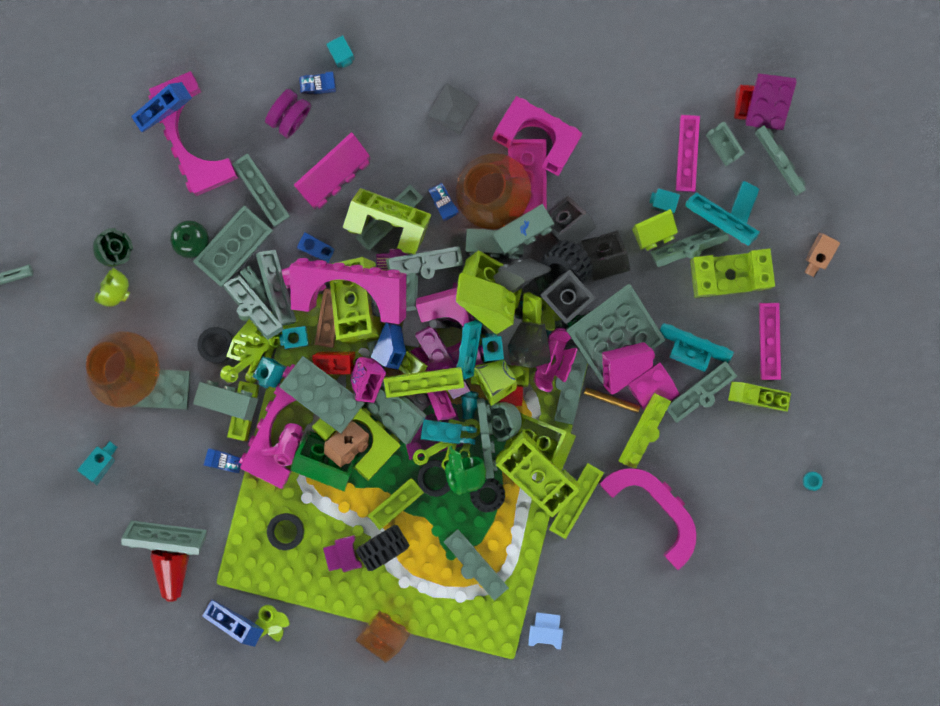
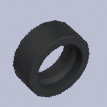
(202, 340)
(421, 475)
(271, 528)

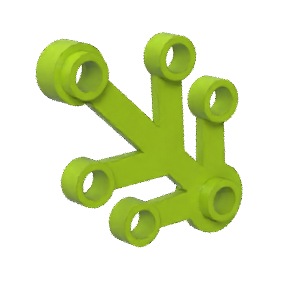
(254, 354)
(441, 445)

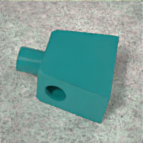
(96, 471)

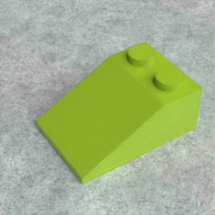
(485, 268)
(486, 302)
(550, 440)

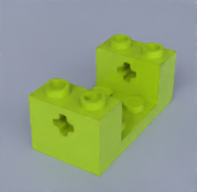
(397, 214)
(752, 273)
(355, 320)
(523, 459)

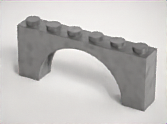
(413, 324)

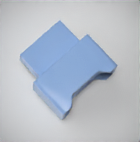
(546, 630)

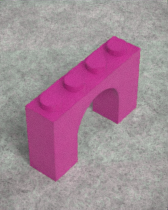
(523, 115)
(445, 305)

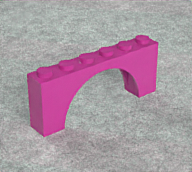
(200, 173)
(385, 287)
(253, 461)

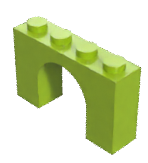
(382, 443)

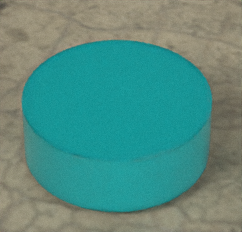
(812, 481)

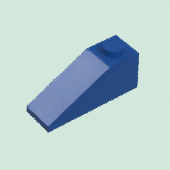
(161, 106)
(233, 623)

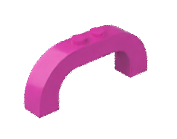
(673, 506)

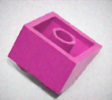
(653, 381)

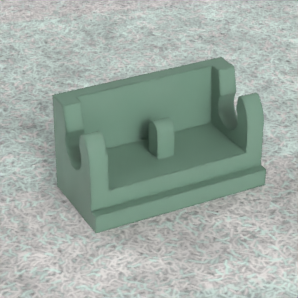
(725, 144)

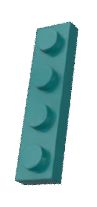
(722, 219)

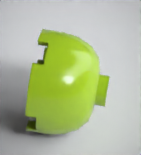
(113, 289)

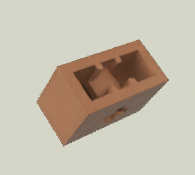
(344, 446)

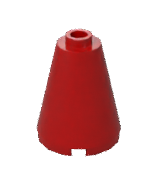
(169, 572)

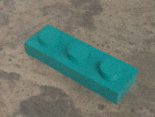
(469, 348)

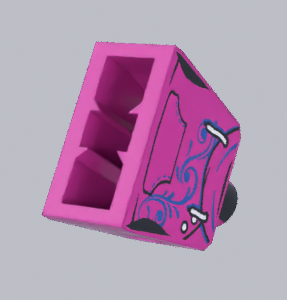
(367, 379)

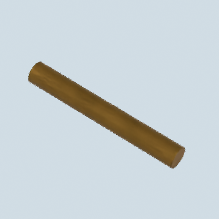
(612, 400)

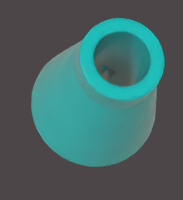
(469, 404)

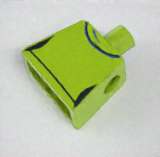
(497, 379)

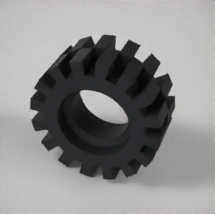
(493, 505)

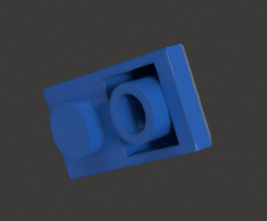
(390, 346)

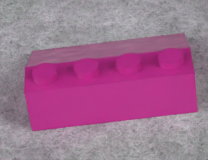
(333, 171)

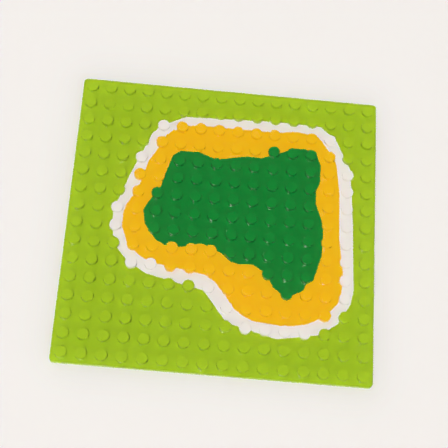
(423, 583)

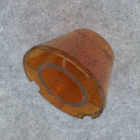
(508, 205)
(138, 376)

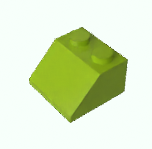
(655, 229)

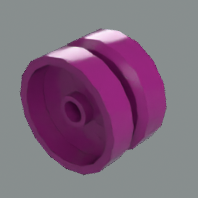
(288, 113)

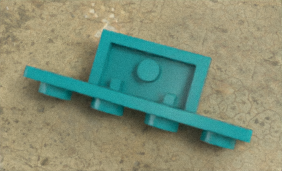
(692, 349)

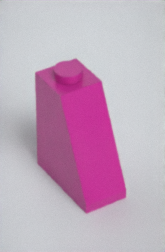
(625, 365)

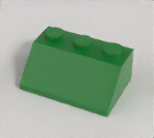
(314, 464)

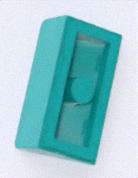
(744, 201)

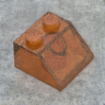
(383, 636)

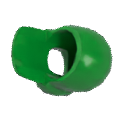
(464, 474)

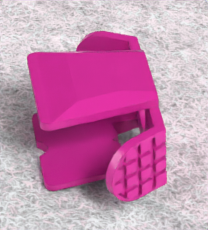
(545, 373)

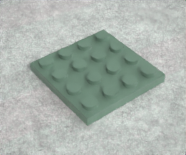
(614, 325)

